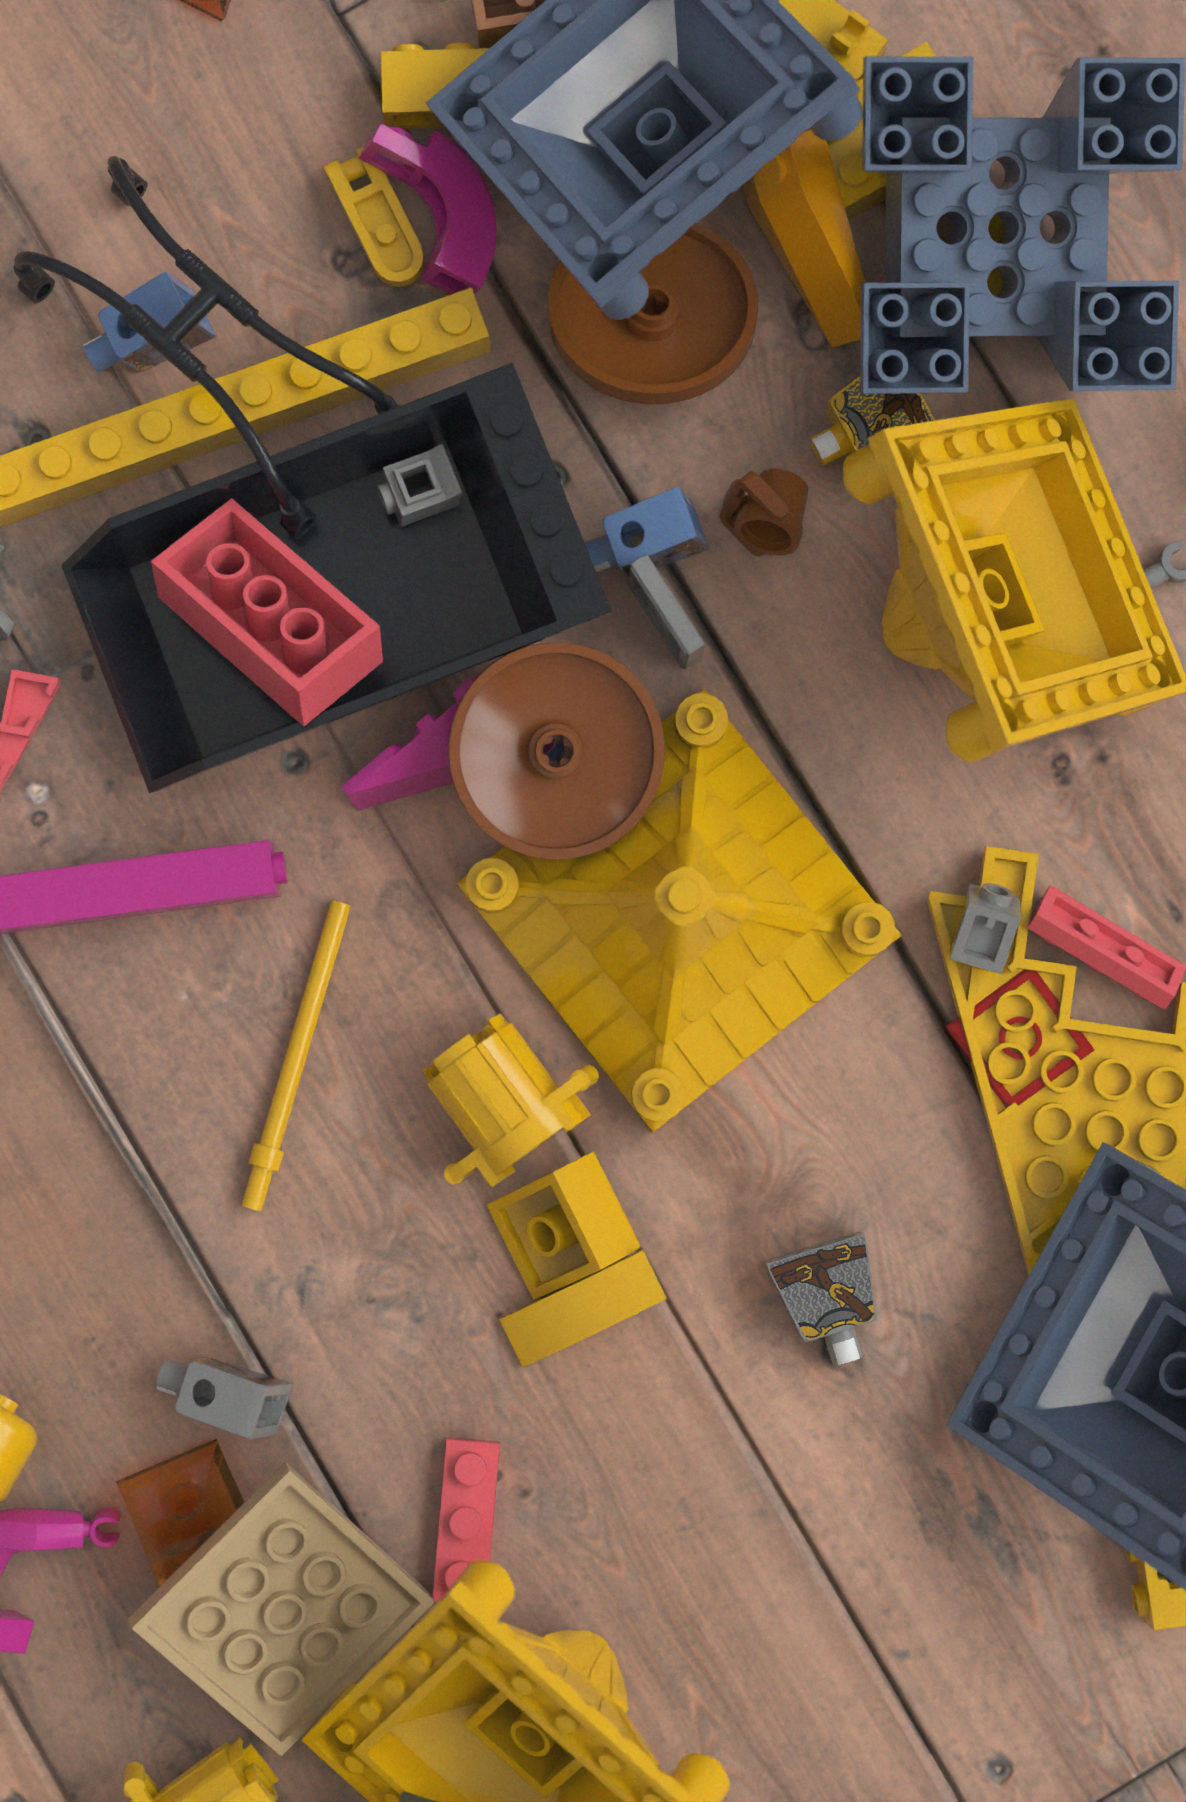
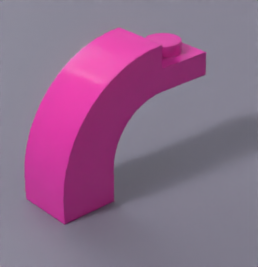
(455, 197)

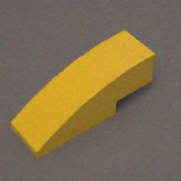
(583, 1308)

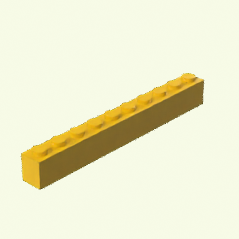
(266, 393)

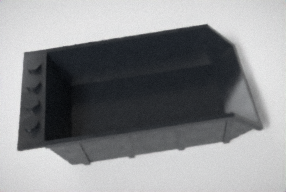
(441, 588)

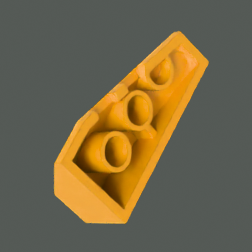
(808, 228)

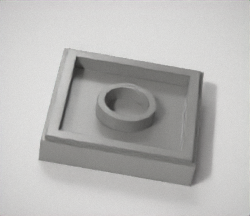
(665, 613)

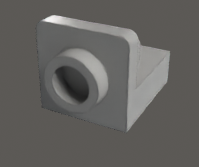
(986, 927)

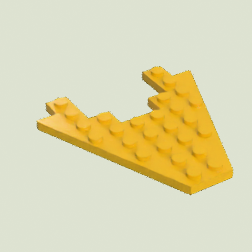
(1118, 1095)

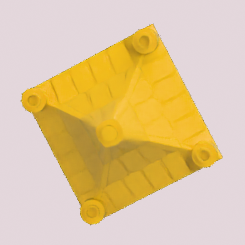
(1015, 574)
(692, 926)
(498, 1715)

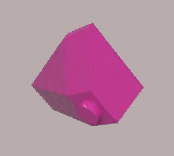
(412, 767)

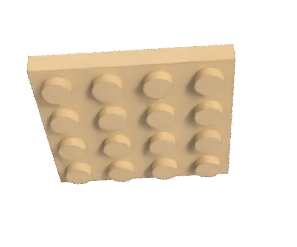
(281, 1609)

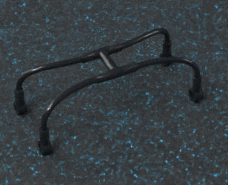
(167, 340)

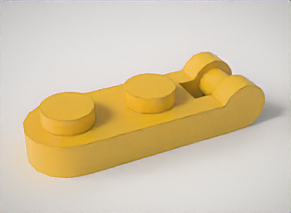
(378, 221)

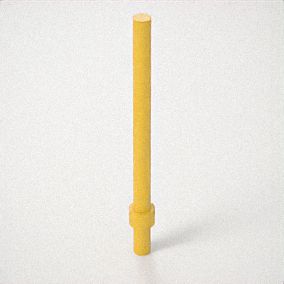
(267, 1154)

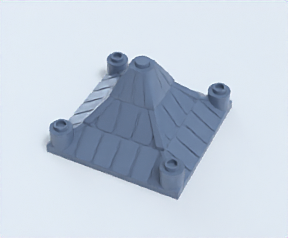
(639, 121)
(1093, 1365)

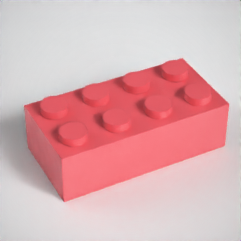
(268, 611)

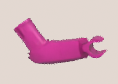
(51, 1530)

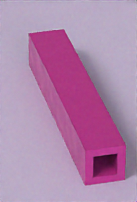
(141, 886)

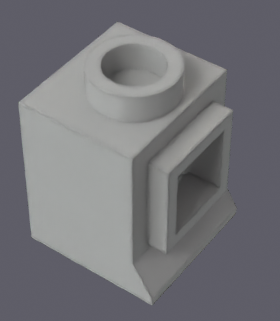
(444, 495)

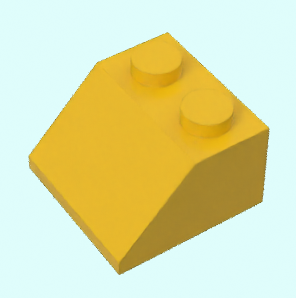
(564, 1226)

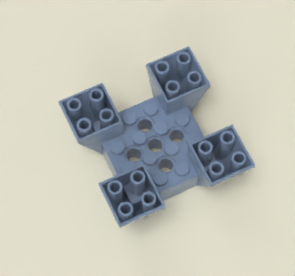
(938, 162)

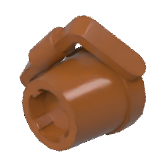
(766, 511)

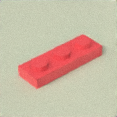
(1107, 947)
(465, 1509)

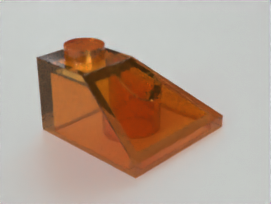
(180, 1505)

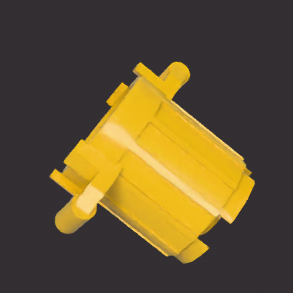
(502, 1099)
(221, 1776)

